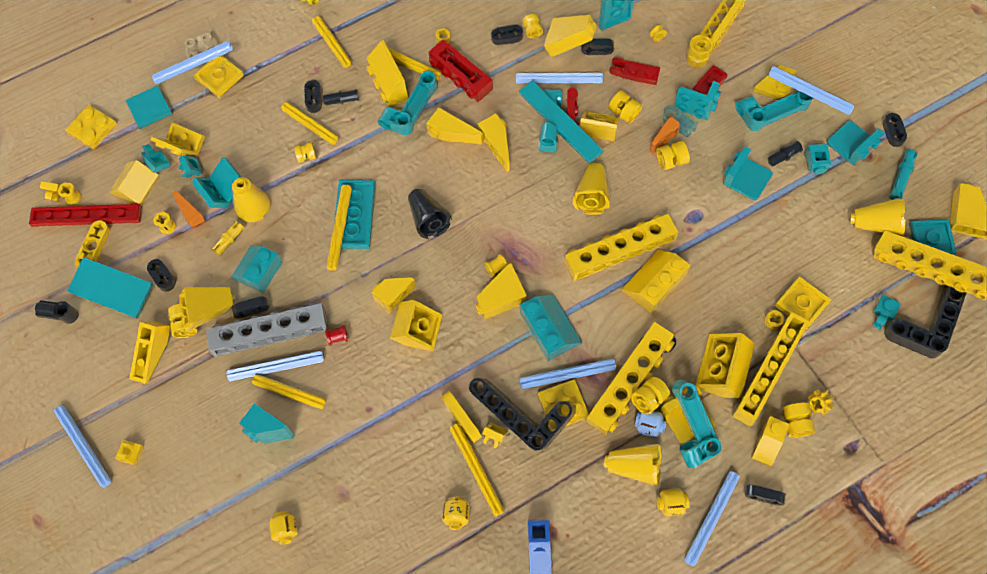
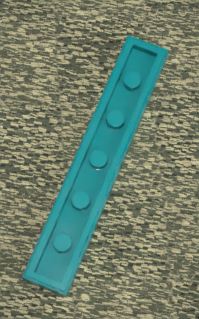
(565, 125)

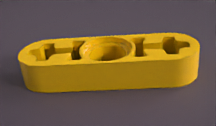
(90, 238)
(461, 417)

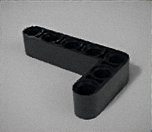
(934, 335)
(519, 416)

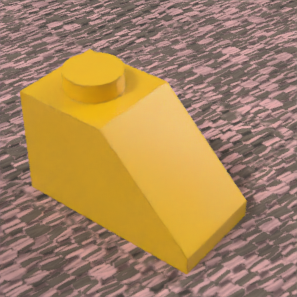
(392, 292)
(770, 441)

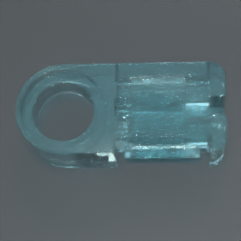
(686, 124)

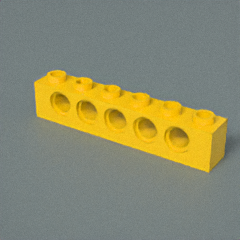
(928, 258)
(579, 269)
(655, 335)
(770, 369)

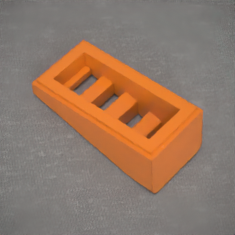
(667, 132)
(191, 214)

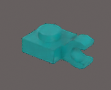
(155, 160)
(886, 310)

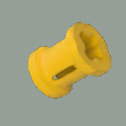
(69, 193)
(167, 222)
(495, 265)

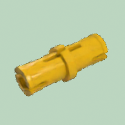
(227, 238)

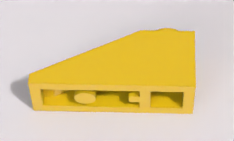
(451, 129)
(495, 137)
(149, 347)

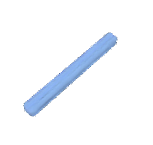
(192, 62)
(559, 77)
(811, 90)
(275, 365)
(567, 373)
(82, 446)
(711, 518)

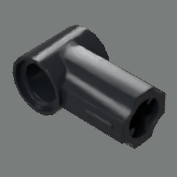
(56, 311)

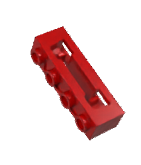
(441, 58)

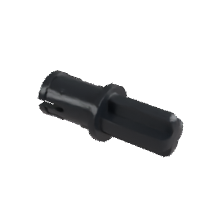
(341, 97)
(785, 153)

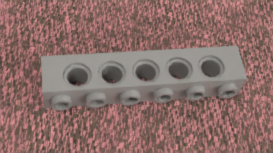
(220, 346)

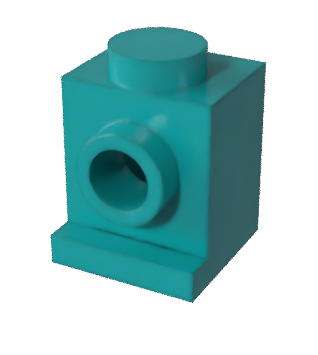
(818, 158)

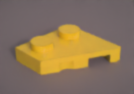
(773, 88)

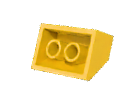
(386, 76)
(656, 279)
(725, 364)

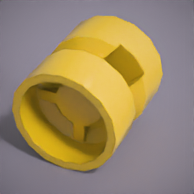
(699, 51)
(625, 106)
(669, 156)
(177, 326)
(650, 395)
(798, 417)

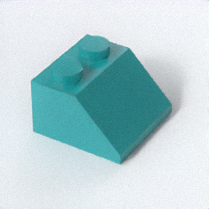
(257, 268)
(264, 427)

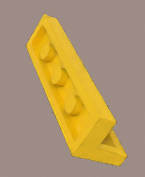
(724, 24)

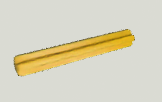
(332, 42)
(413, 64)
(310, 123)
(289, 391)

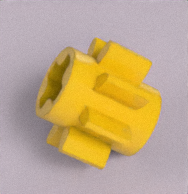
(820, 401)

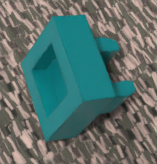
(190, 166)

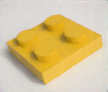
(218, 75)
(90, 127)
(803, 300)
(563, 392)

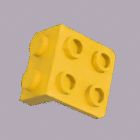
(181, 140)
(676, 419)

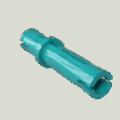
(905, 170)

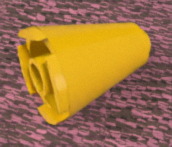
(592, 191)
(249, 200)
(881, 217)
(636, 463)

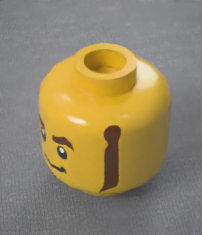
(673, 502)
(456, 512)
(283, 527)

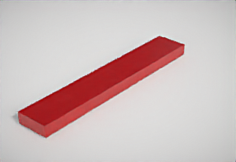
(85, 215)

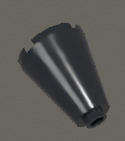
(428, 214)

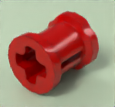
(336, 335)

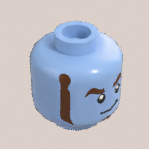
(650, 424)

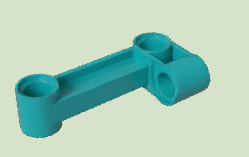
(750, 109)
(393, 119)
(548, 135)
(696, 451)

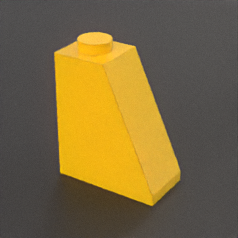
(569, 33)
(969, 211)
(501, 294)
(204, 304)

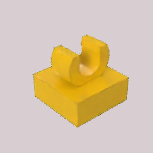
(52, 190)
(495, 432)
(129, 452)

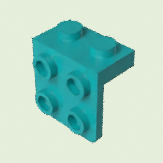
(698, 103)
(854, 142)
(747, 176)
(218, 187)

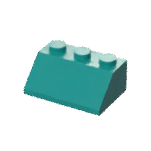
(549, 325)

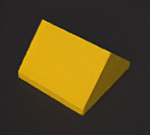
(599, 125)
(134, 182)

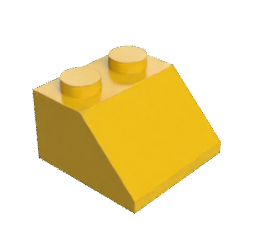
(416, 325)

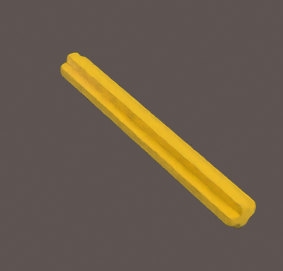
(338, 229)
(477, 470)

